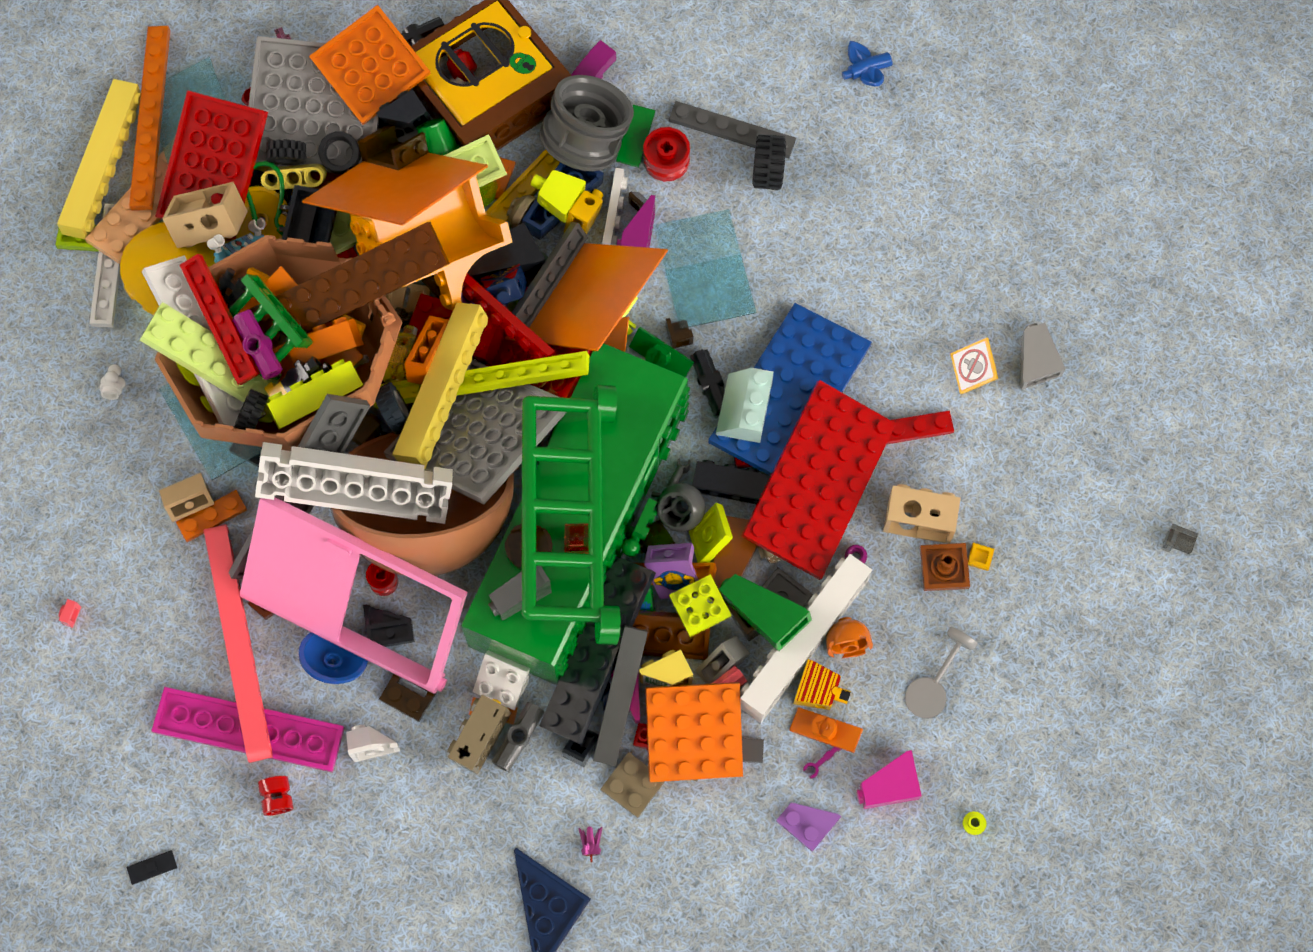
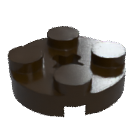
(513, 544)

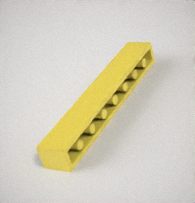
(100, 159)
(441, 384)

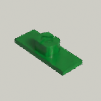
(633, 141)
(660, 353)

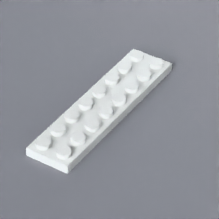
(172, 288)

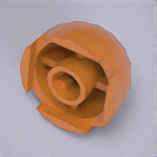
(848, 638)

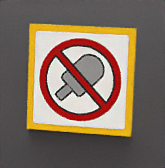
(974, 366)

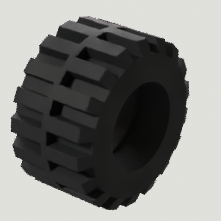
(769, 162)

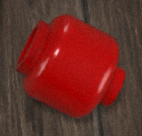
(468, 61)

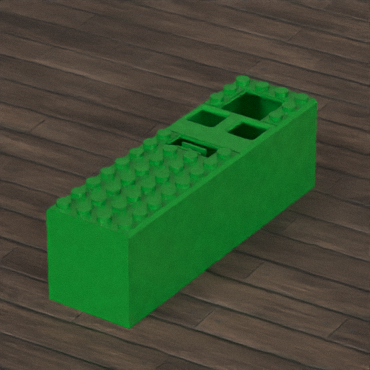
(633, 446)

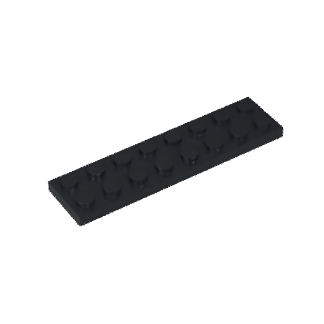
(593, 663)

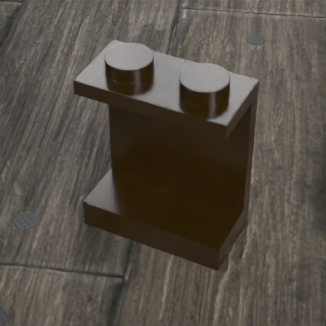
(385, 150)

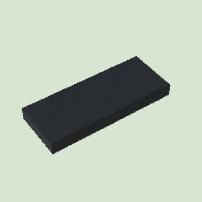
(151, 867)

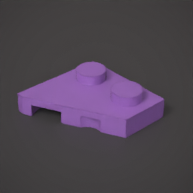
(807, 823)

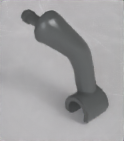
(676, 475)

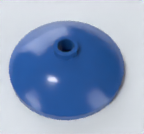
(318, 654)

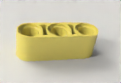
(302, 171)

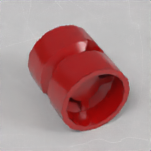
(381, 581)
(275, 787)

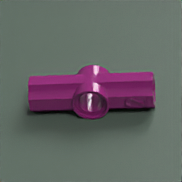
(264, 355)

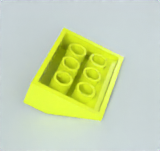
(309, 396)

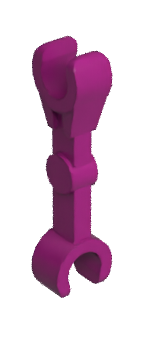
(826, 757)

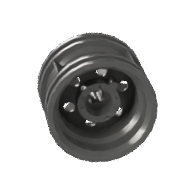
(586, 122)

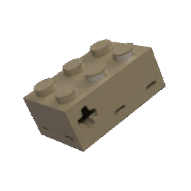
(479, 733)

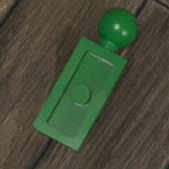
(631, 546)

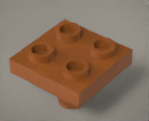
(944, 567)

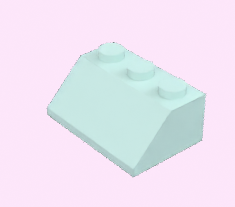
(745, 404)

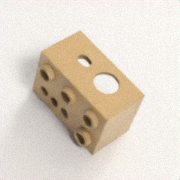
(195, 219)
(932, 513)

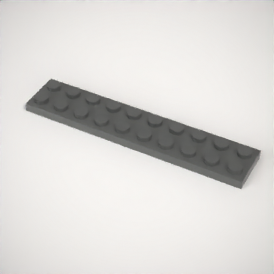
(329, 431)

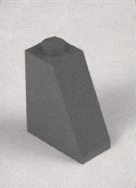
(508, 597)

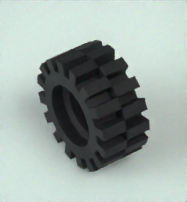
(286, 152)
(251, 410)

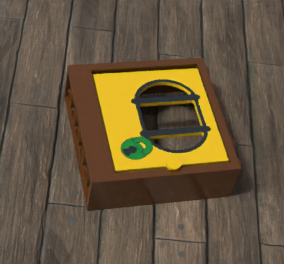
(503, 100)

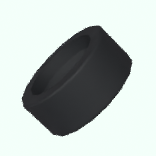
(339, 136)

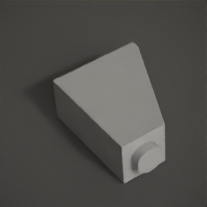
(1038, 357)

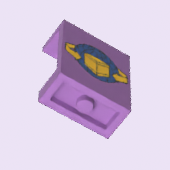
(672, 567)

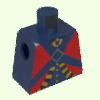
(505, 284)

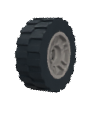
(392, 407)

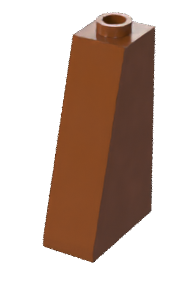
(735, 555)

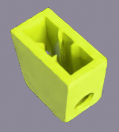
(558, 192)

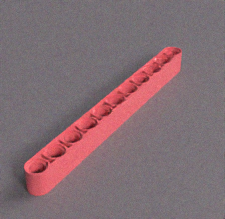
(238, 645)

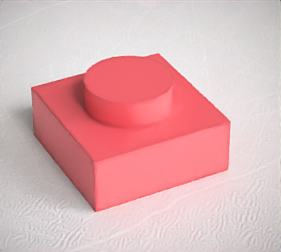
(69, 612)

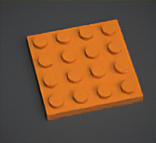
(369, 64)
(694, 732)

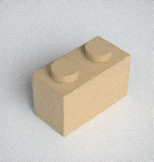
(186, 497)

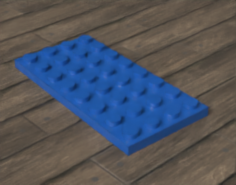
(799, 355)

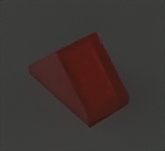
(576, 538)

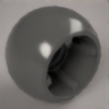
(670, 513)

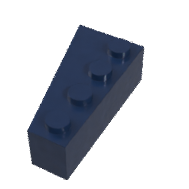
(541, 221)

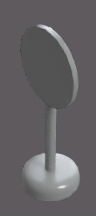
(925, 695)

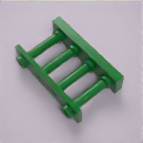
(282, 318)

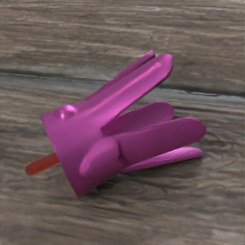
(590, 843)

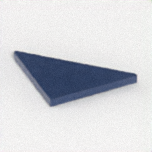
(548, 903)

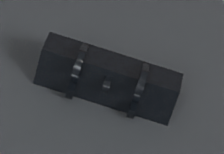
(306, 220)

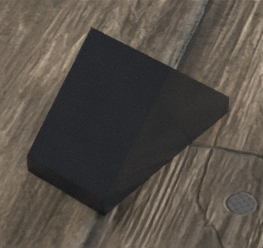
(578, 752)

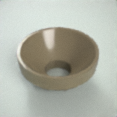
(518, 209)

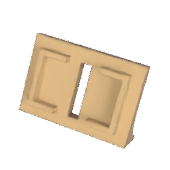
(397, 297)

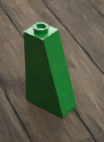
(765, 611)

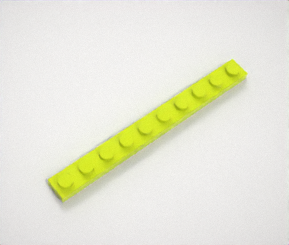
(510, 375)

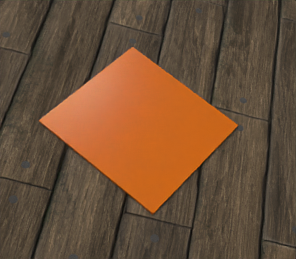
(392, 193)
(594, 294)

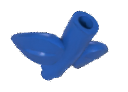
(865, 65)

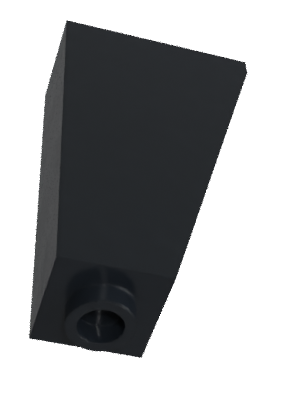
(521, 251)

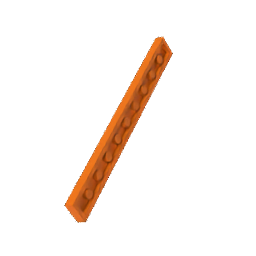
(149, 118)

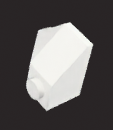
(368, 743)

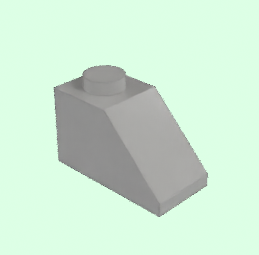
(723, 658)

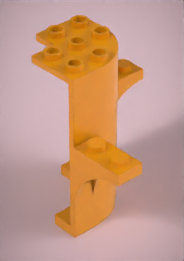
(460, 227)

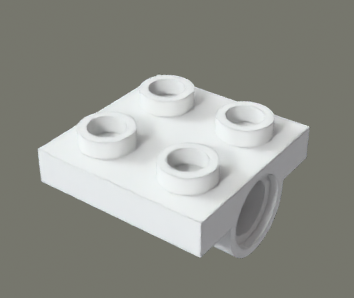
(501, 679)

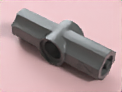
(525, 723)

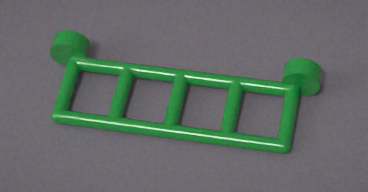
(599, 409)

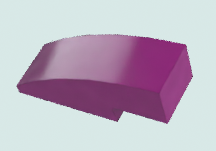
(596, 61)

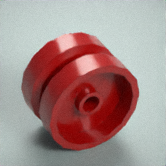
(666, 154)

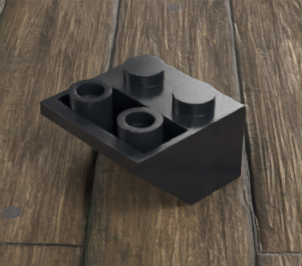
(405, 112)

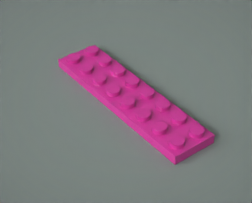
(218, 724)

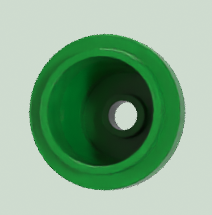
(438, 136)

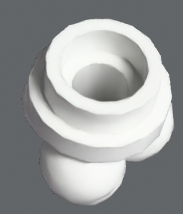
(112, 384)

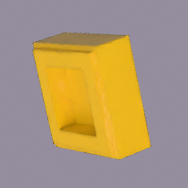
(980, 556)

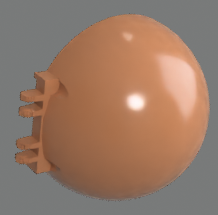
(425, 544)

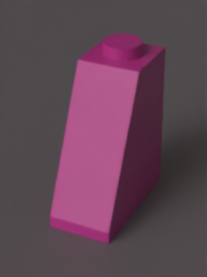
(891, 784)

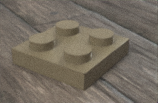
(631, 785)

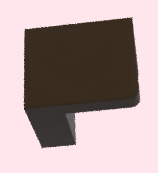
(677, 336)

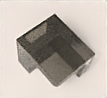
(1179, 539)

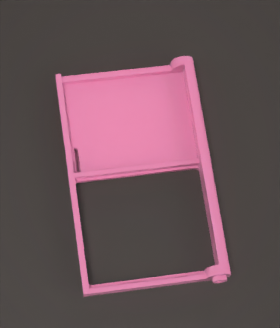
(307, 574)

